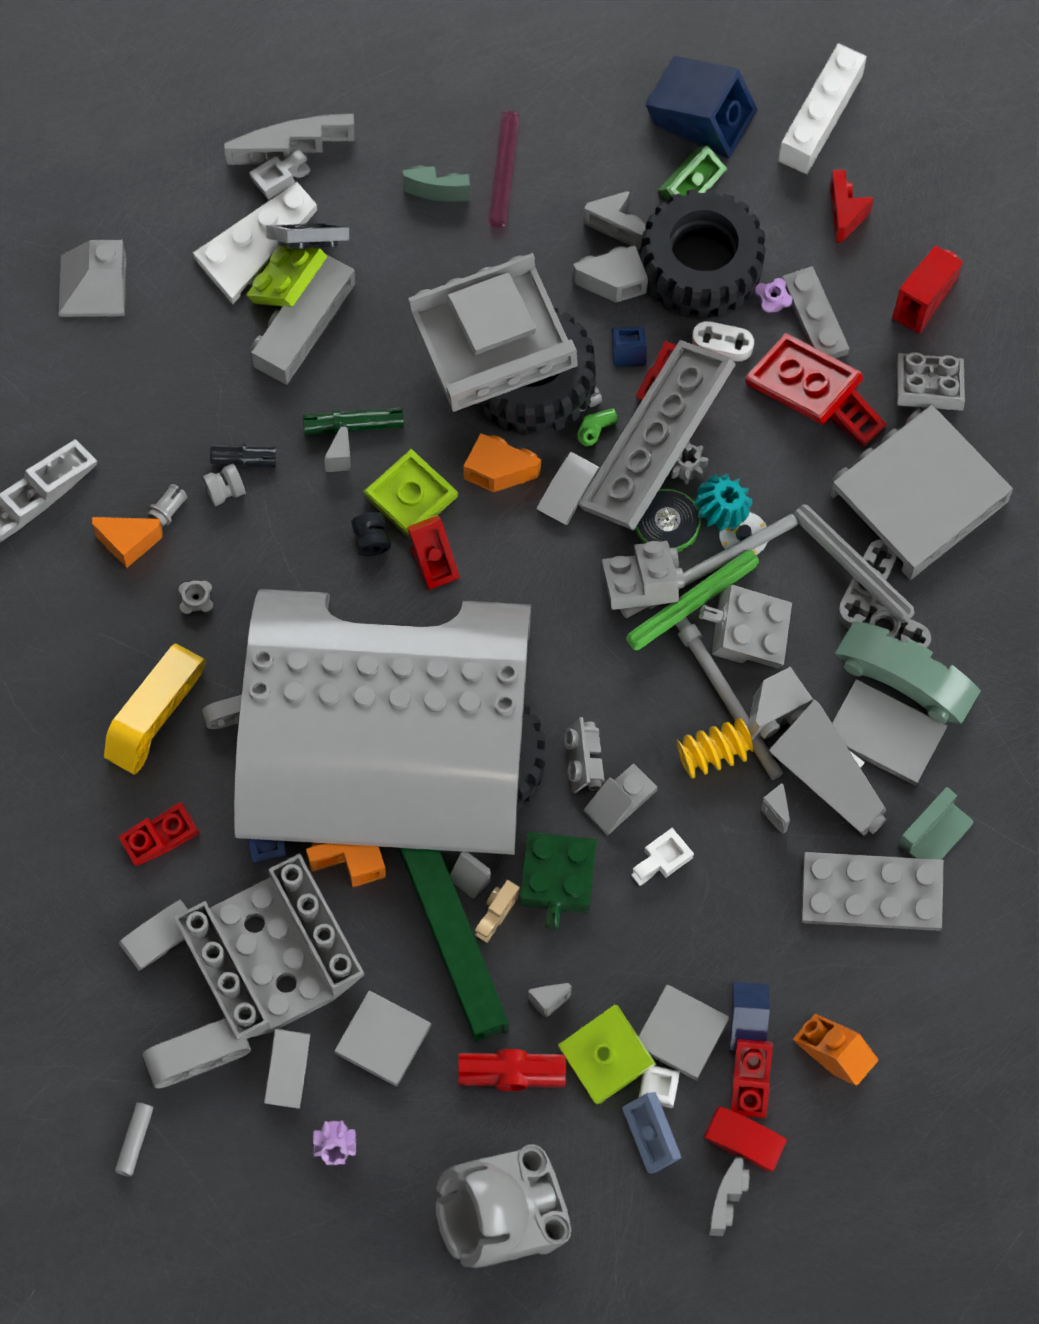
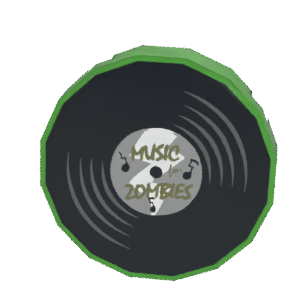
(670, 519)

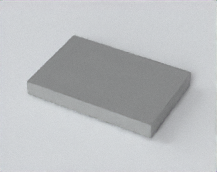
(887, 732)

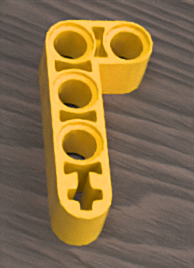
(150, 707)

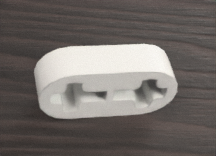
(724, 339)

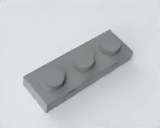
(815, 313)

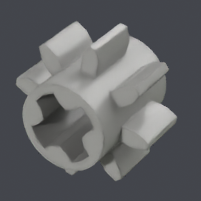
(687, 470)

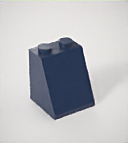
(702, 104)

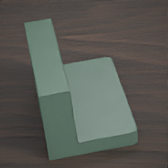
(936, 829)

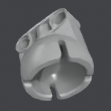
(502, 1208)

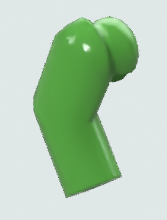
(593, 424)

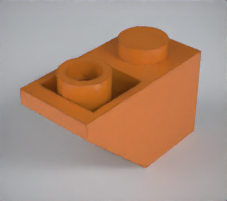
(498, 465)
(836, 1049)

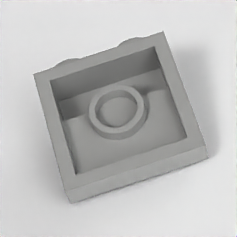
(643, 579)

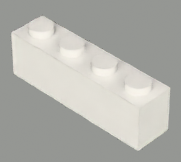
(822, 108)

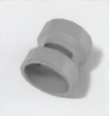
(216, 486)

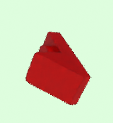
(846, 210)
(432, 552)

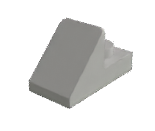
(610, 218)
(619, 798)

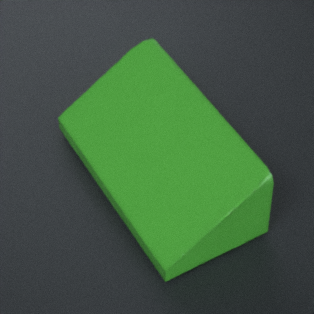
(696, 172)

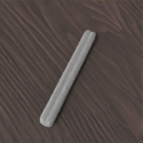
(854, 563)

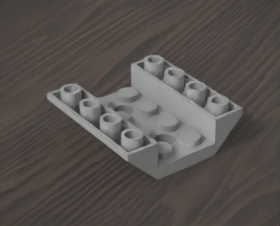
(295, 942)

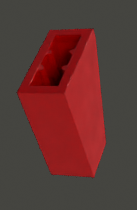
(926, 288)

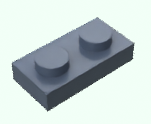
(651, 1132)

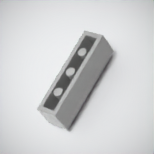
(298, 328)

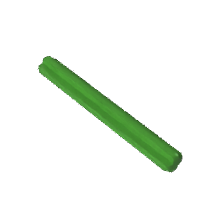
(692, 600)

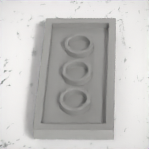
(872, 891)

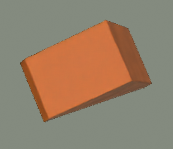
(127, 536)

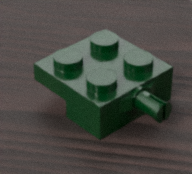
(557, 874)

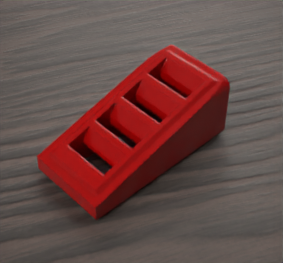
(868, 412)

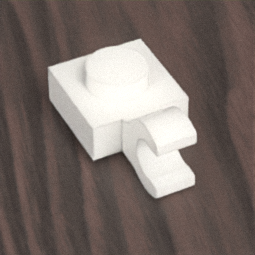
(664, 855)

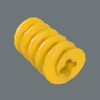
(715, 747)

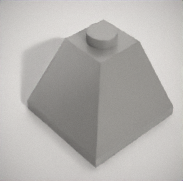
(93, 280)

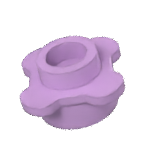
(770, 303)

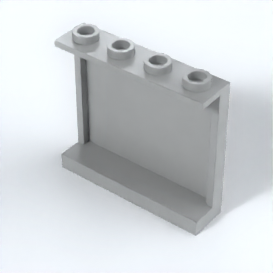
(479, 377)
(922, 489)

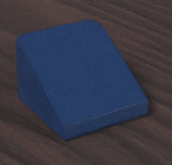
(629, 346)

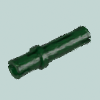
(353, 420)

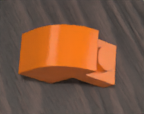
(362, 862)

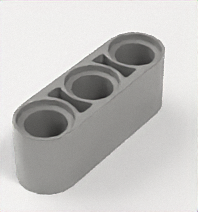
(193, 1053)

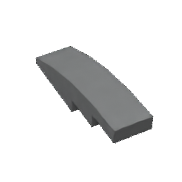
(289, 137)
(43, 486)

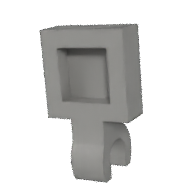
(277, 175)

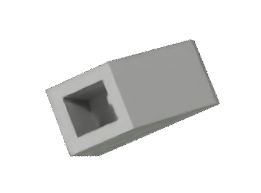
(612, 275)
(777, 702)

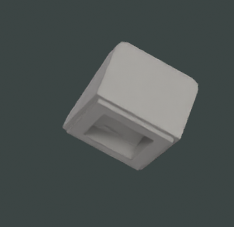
(339, 453)
(776, 809)
(470, 875)
(549, 998)

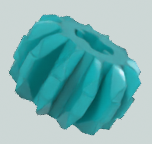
(723, 502)

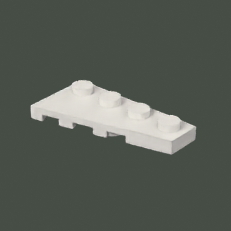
(243, 249)

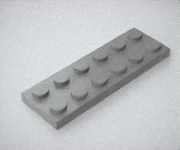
(656, 434)

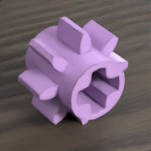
(334, 1142)

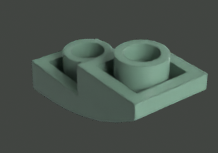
(423, 183)

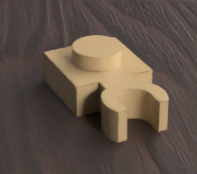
(500, 904)

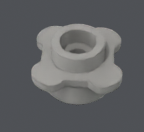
(192, 588)

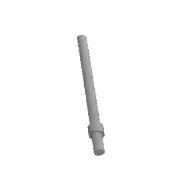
(728, 555)
(692, 637)

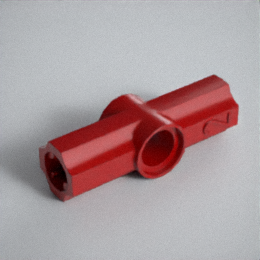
(511, 1070)

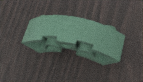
(908, 668)

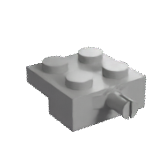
(749, 626)

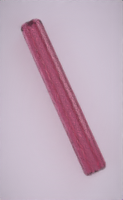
(504, 168)

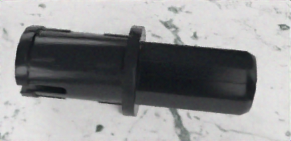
(243, 455)

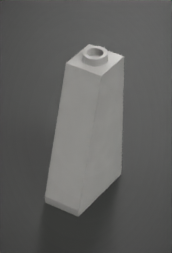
(825, 764)

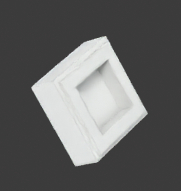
(661, 1081)

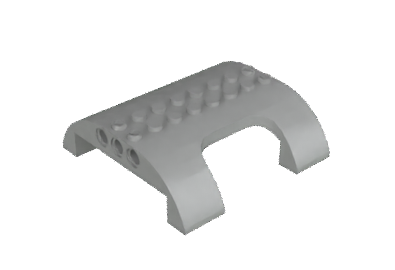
(381, 727)

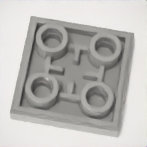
(491, 313)
(930, 381)
(682, 1032)
(382, 1038)

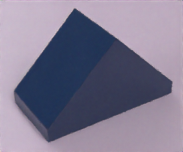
(749, 1012)

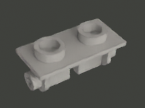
(581, 741)

